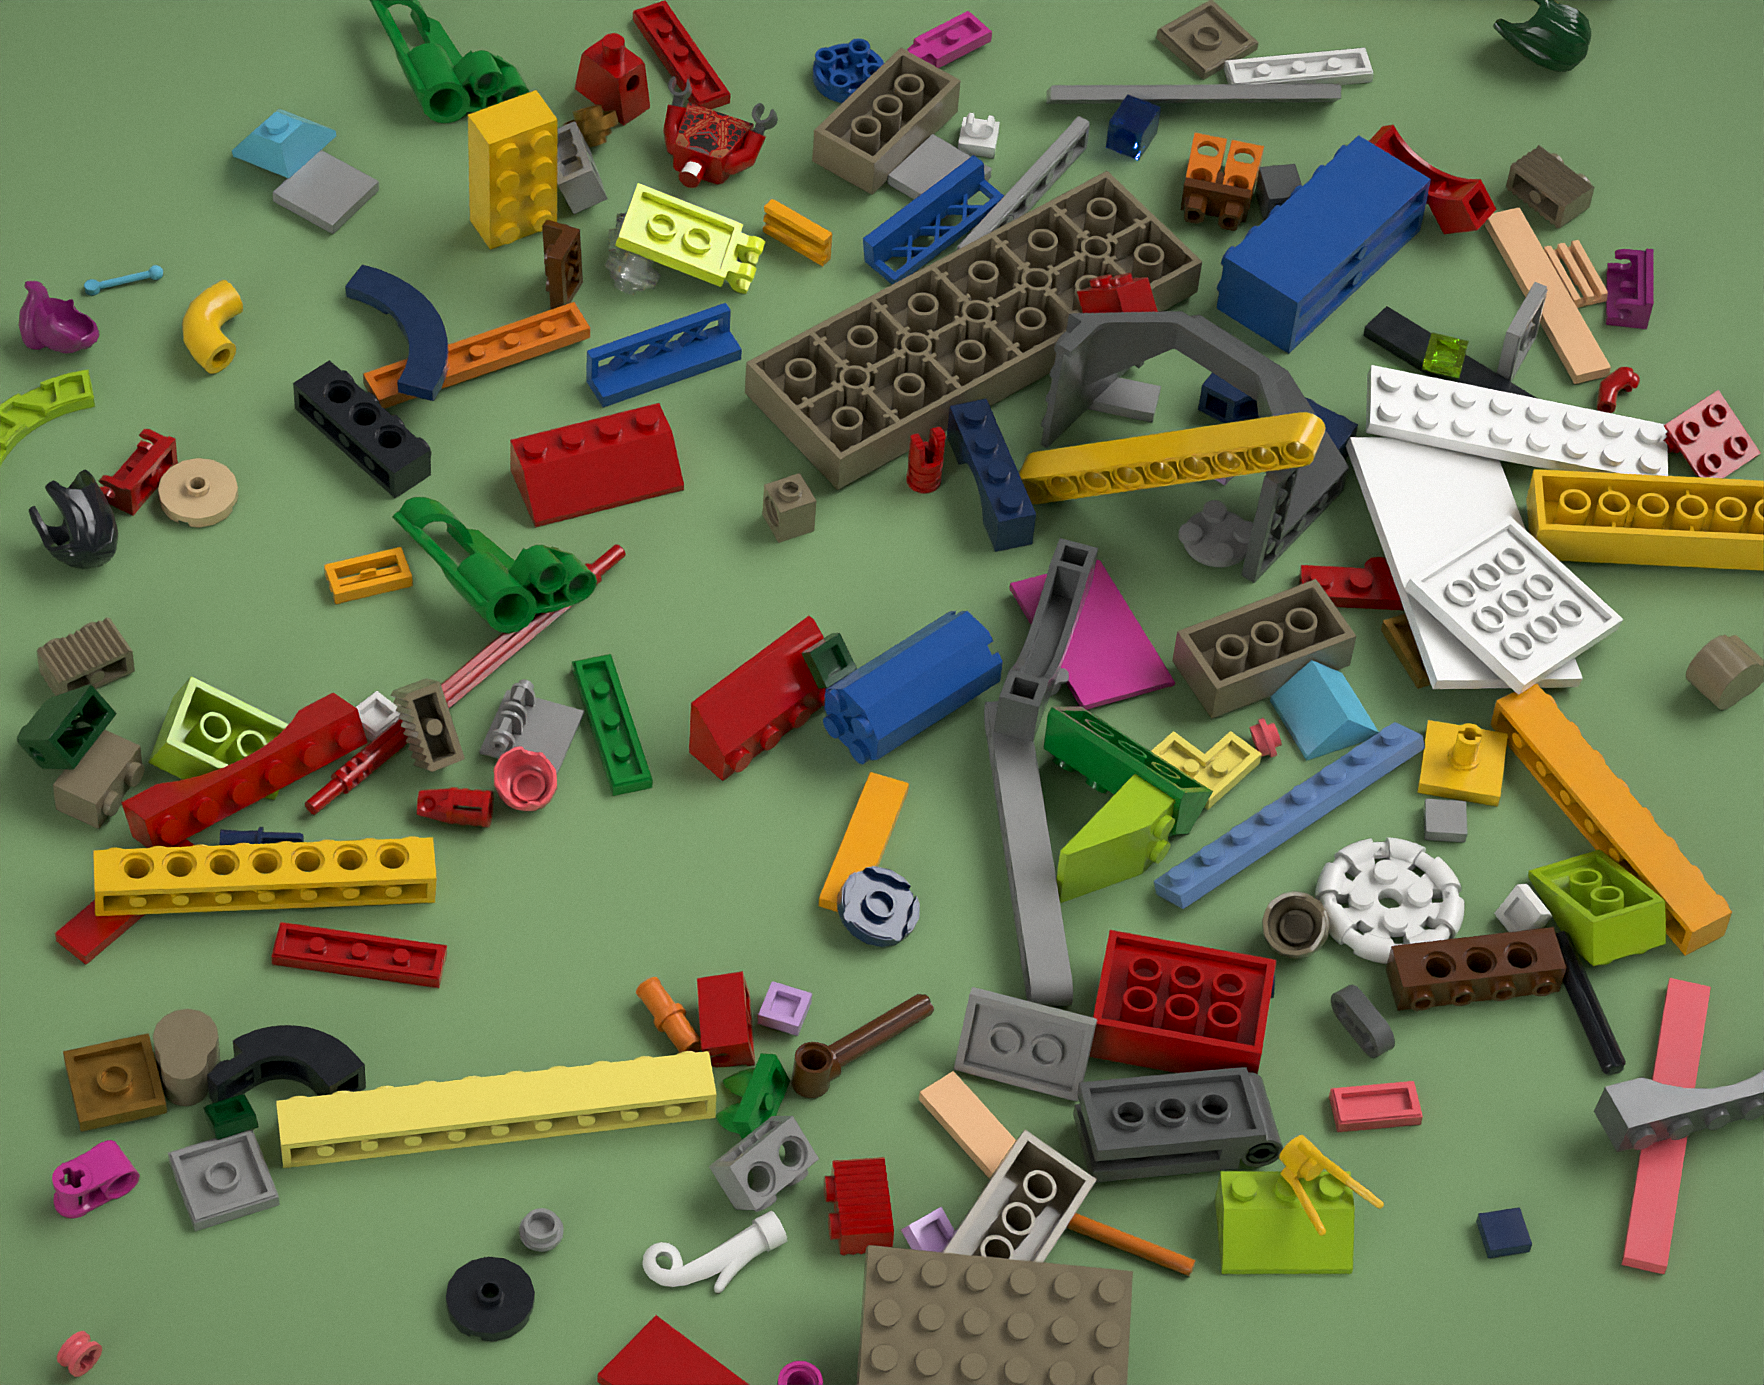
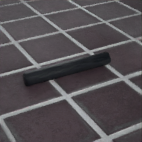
(1589, 1009)

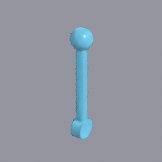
(93, 287)

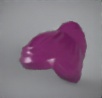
(54, 322)

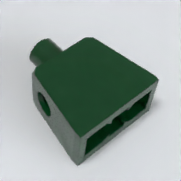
(56, 733)

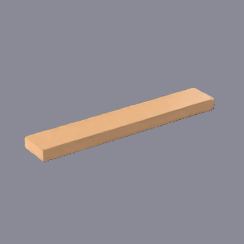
(1560, 315)

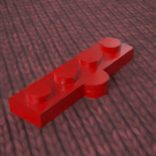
(1356, 587)

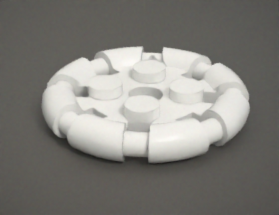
(1392, 880)

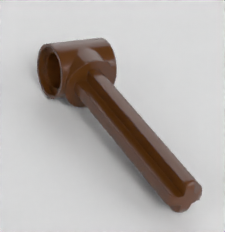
(820, 1064)

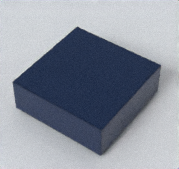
(1504, 1232)

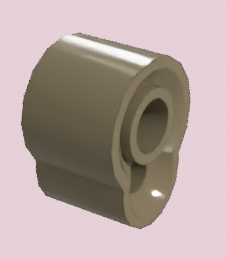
(1726, 671)
(185, 1053)

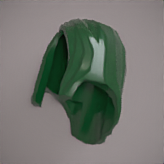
(1552, 38)

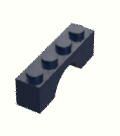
(1230, 405)
(1004, 500)

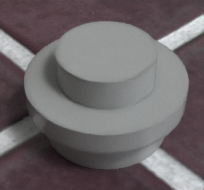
(541, 1230)

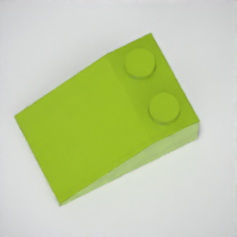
(210, 731)
(1117, 841)
(1601, 907)

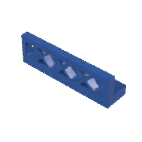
(924, 212)
(662, 360)

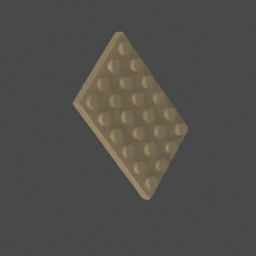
(990, 1321)

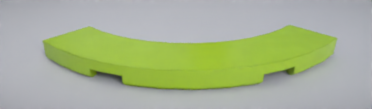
(51, 400)

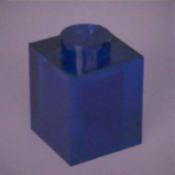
(1133, 127)

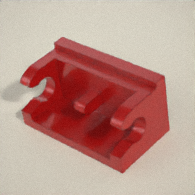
(140, 473)
(726, 1019)

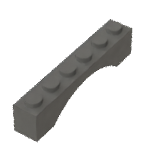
(1053, 625)
(1648, 1111)

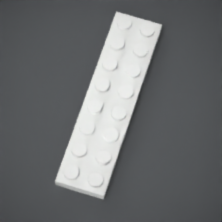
(1510, 426)

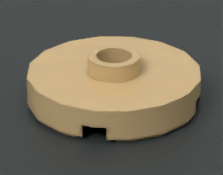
(198, 492)

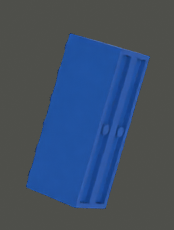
(1322, 243)

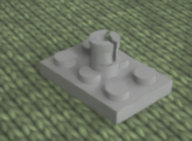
(1024, 1043)

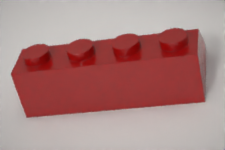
(596, 465)
(756, 703)

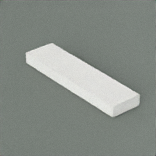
(1325, 67)

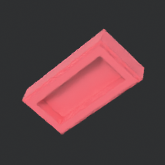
(1375, 1106)

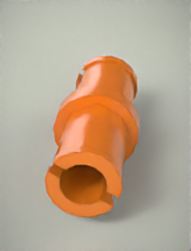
(668, 1015)

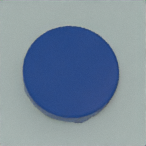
(844, 68)

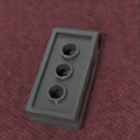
(1175, 1124)

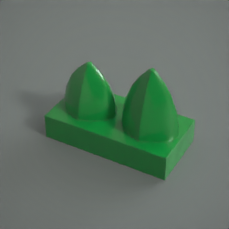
(761, 1095)

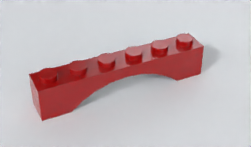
(187, 806)

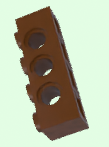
(1493, 956)

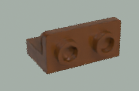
(562, 262)

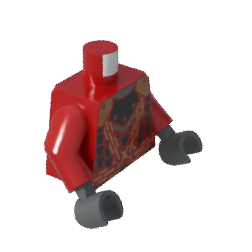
(709, 142)

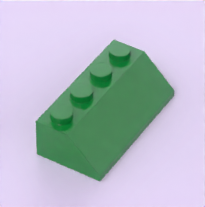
(1111, 758)

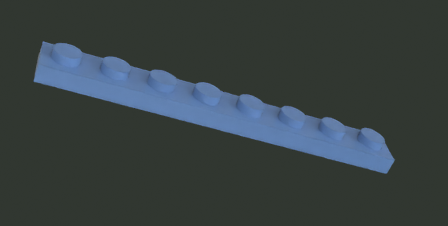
(1288, 815)

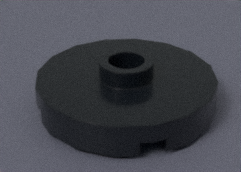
(490, 1317)

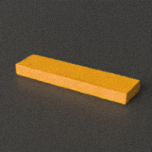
(866, 833)

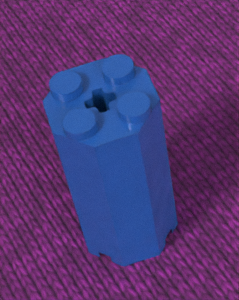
(911, 686)

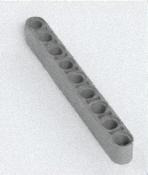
(1029, 866)

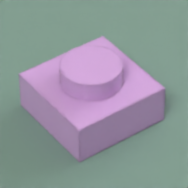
(784, 1008)
(929, 1232)

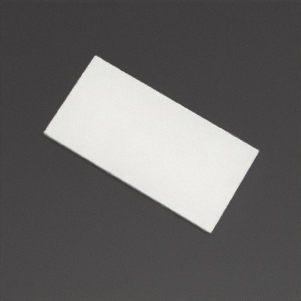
(1422, 510)

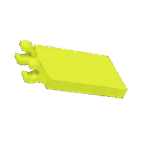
(689, 239)

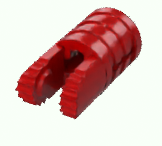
(926, 461)

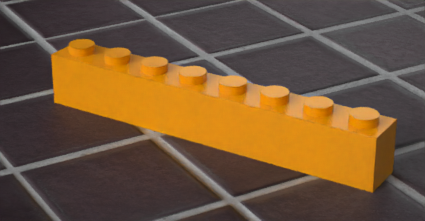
(1610, 814)

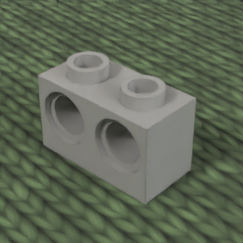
(577, 170)
(761, 1155)

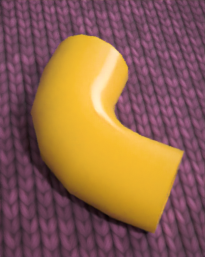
(203, 326)

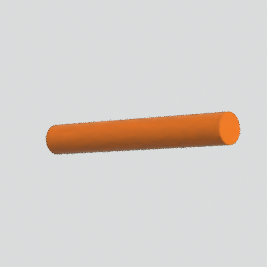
(1132, 1244)

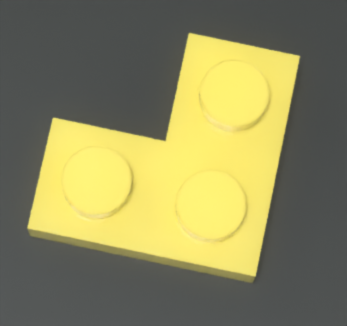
(1217, 768)

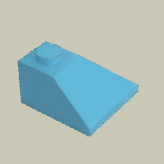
(284, 143)

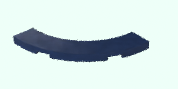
(417, 321)

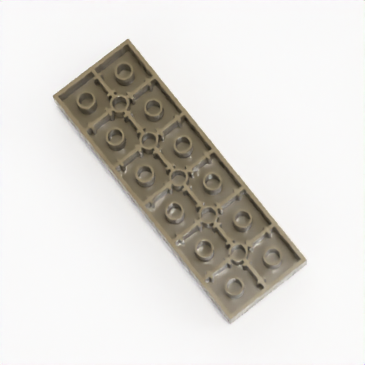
(959, 329)

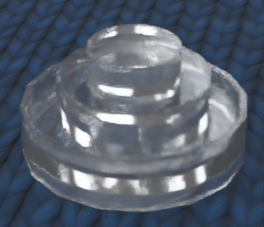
(632, 272)

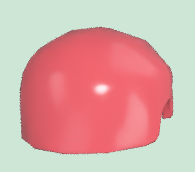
(525, 779)

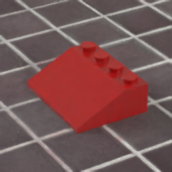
(1180, 1005)

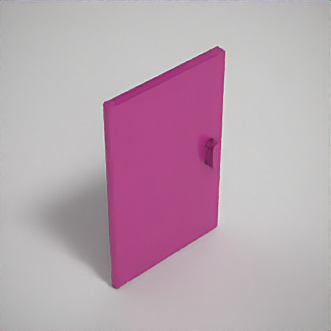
(1108, 649)

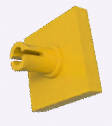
(1462, 762)

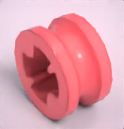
(79, 1353)

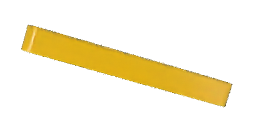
(1172, 457)

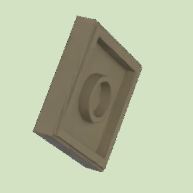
(1206, 39)

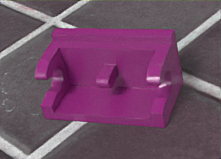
(1630, 289)

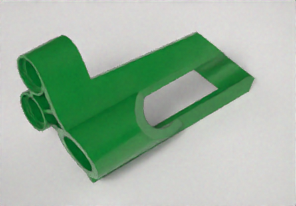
(439, 74)
(492, 582)

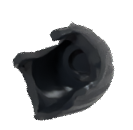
(88, 527)

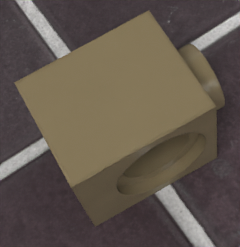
(789, 507)

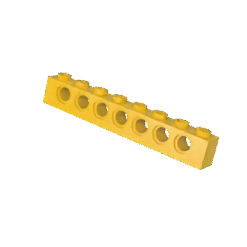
(248, 888)

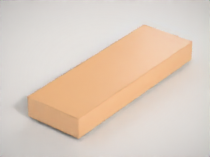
(967, 1121)

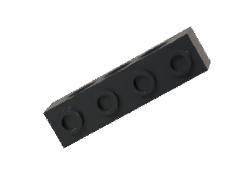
(362, 428)

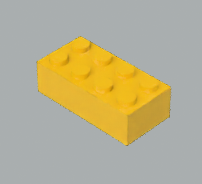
(512, 169)

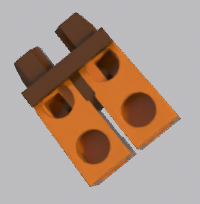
(1217, 192)

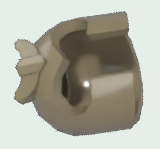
(1295, 925)

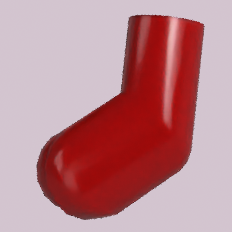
(1622, 378)

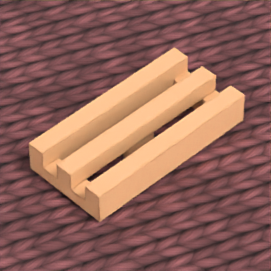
(1581, 272)

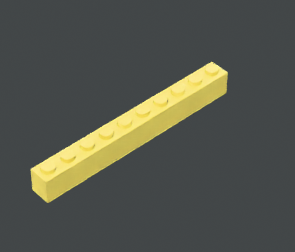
(496, 1109)

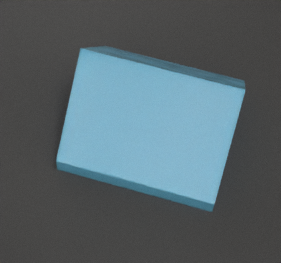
(1322, 711)

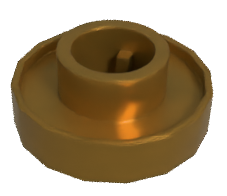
(594, 124)

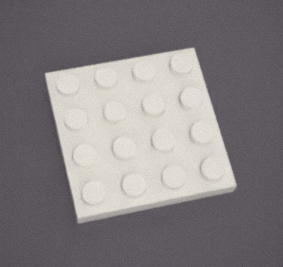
(1513, 604)

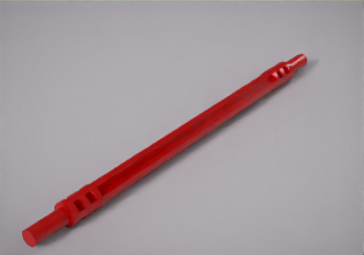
(454, 688)

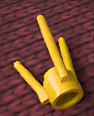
(1307, 1162)

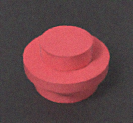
(1265, 738)

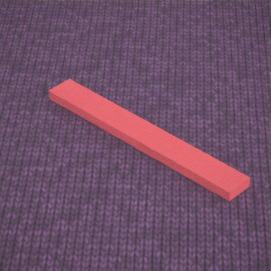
(1662, 1162)

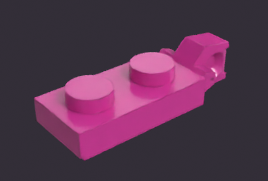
(951, 40)

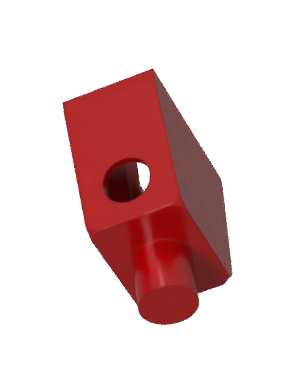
(614, 78)

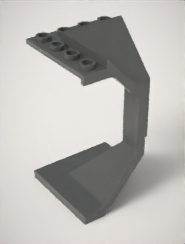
(1106, 345)

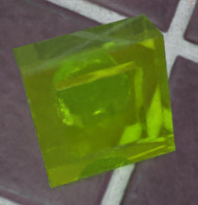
(1445, 355)

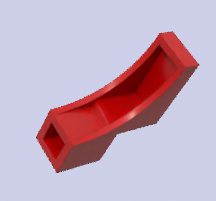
(1454, 201)

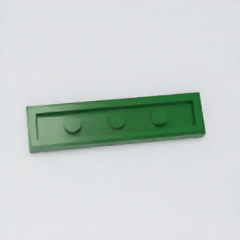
(612, 725)

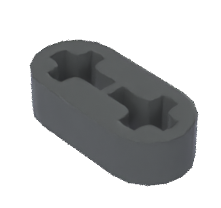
(1362, 1021)

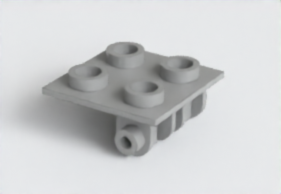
(532, 724)

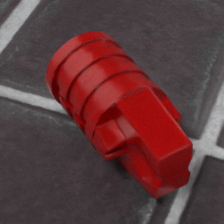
(444, 803)

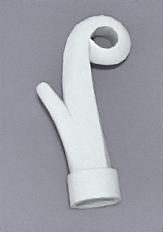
(727, 1258)

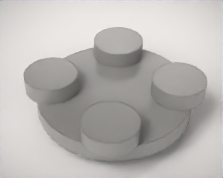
(1216, 536)

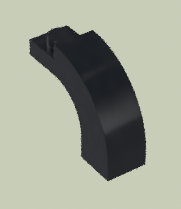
(287, 1054)

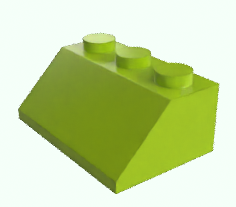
(1269, 1231)

